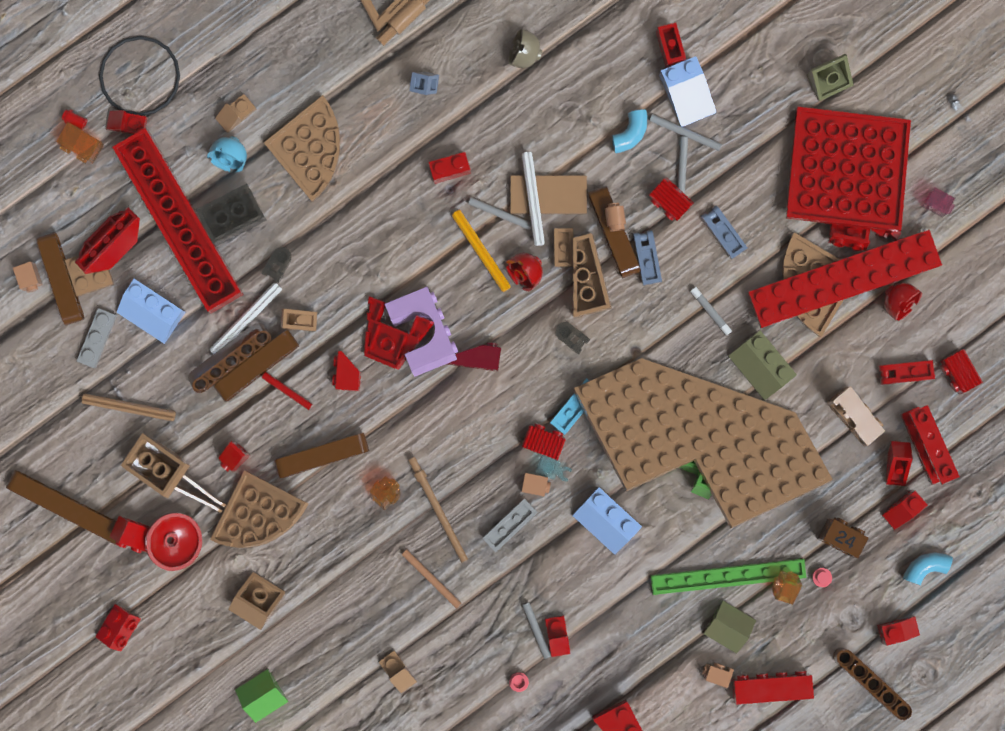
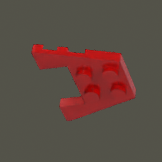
(388, 343)

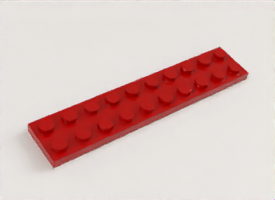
(844, 278)

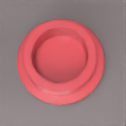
(822, 577)
(518, 682)

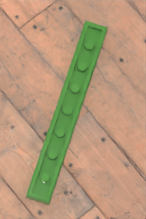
(724, 576)

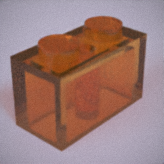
(80, 143)

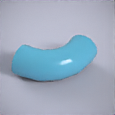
(634, 132)
(925, 564)

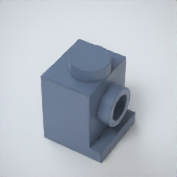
(424, 83)

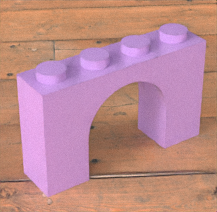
(439, 349)

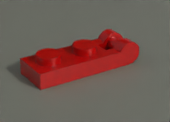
(907, 372)

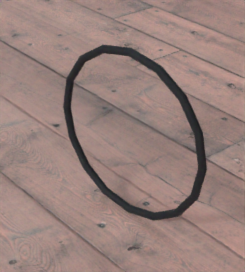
(133, 39)

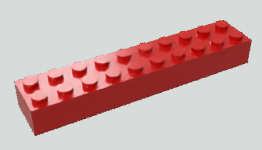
(178, 220)

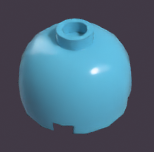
(228, 153)

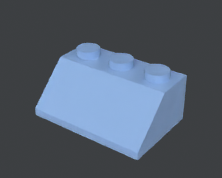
(149, 311)
(607, 521)

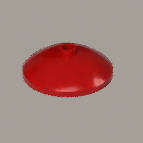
(184, 546)

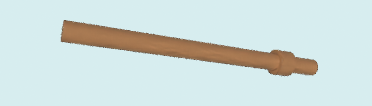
(420, 476)

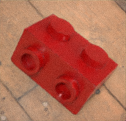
(849, 236)
(117, 628)

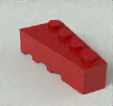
(617, 718)

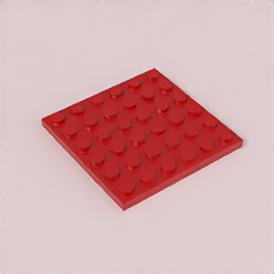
(848, 169)

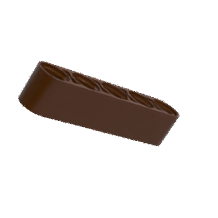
(617, 240)
(59, 278)
(232, 349)
(256, 366)
(321, 455)
(881, 687)

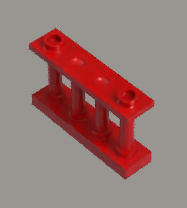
(929, 445)

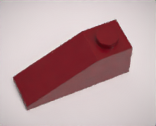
(481, 357)

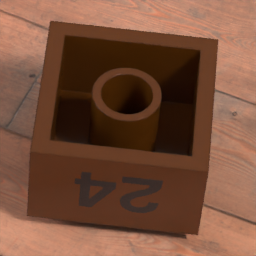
(843, 538)

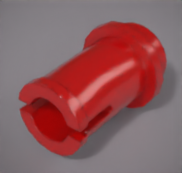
(74, 119)

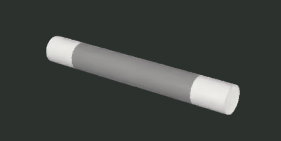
(711, 311)

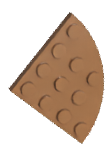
(309, 147)
(802, 257)
(257, 514)

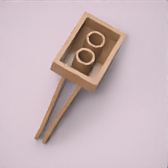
(163, 470)

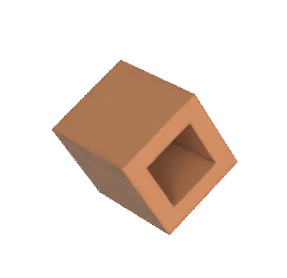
(28, 277)
(536, 484)

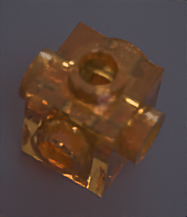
(385, 492)

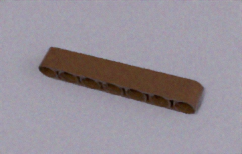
(61, 505)

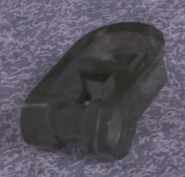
(282, 258)
(566, 332)

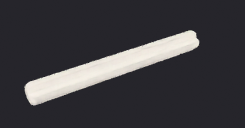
(533, 198)
(247, 317)

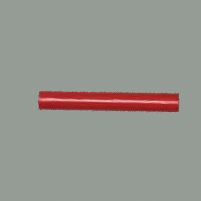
(287, 391)

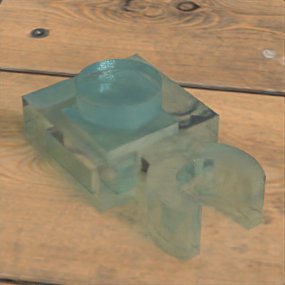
(550, 468)

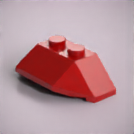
(109, 242)

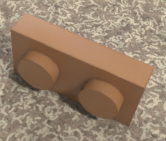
(563, 247)

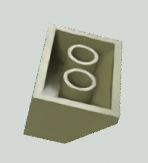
(762, 365)

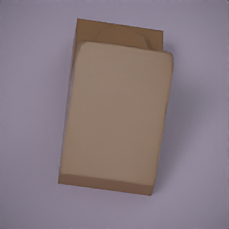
(234, 114)
(298, 320)
(397, 671)

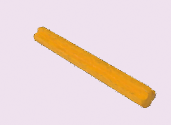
(481, 250)

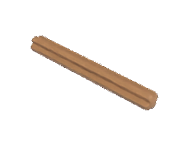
(128, 407)

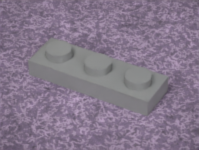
(96, 338)
(510, 525)

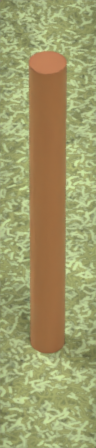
(431, 578)

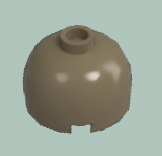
(525, 50)

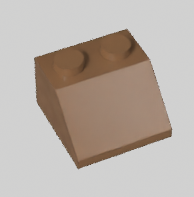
(256, 600)

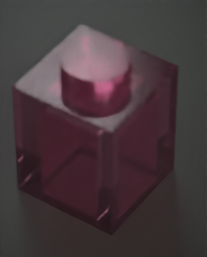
(939, 202)

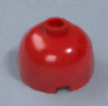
(526, 270)
(901, 299)

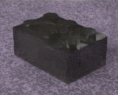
(231, 215)

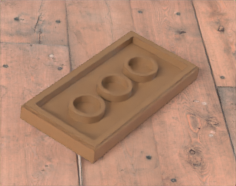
(555, 194)

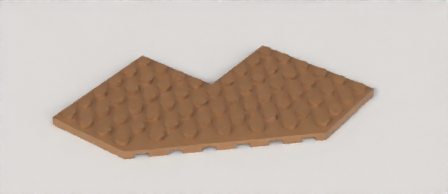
(664, 419)

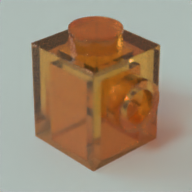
(786, 587)

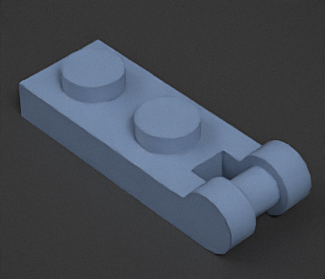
(724, 232)
(647, 258)

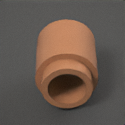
(615, 217)

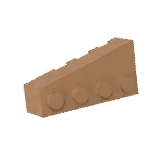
(589, 282)

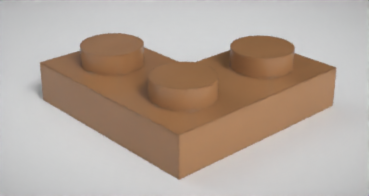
(87, 283)

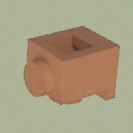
(717, 674)

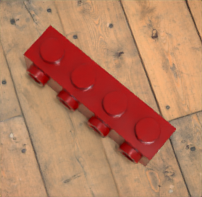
(773, 688)

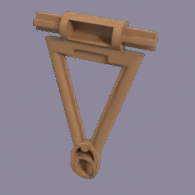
(397, 16)

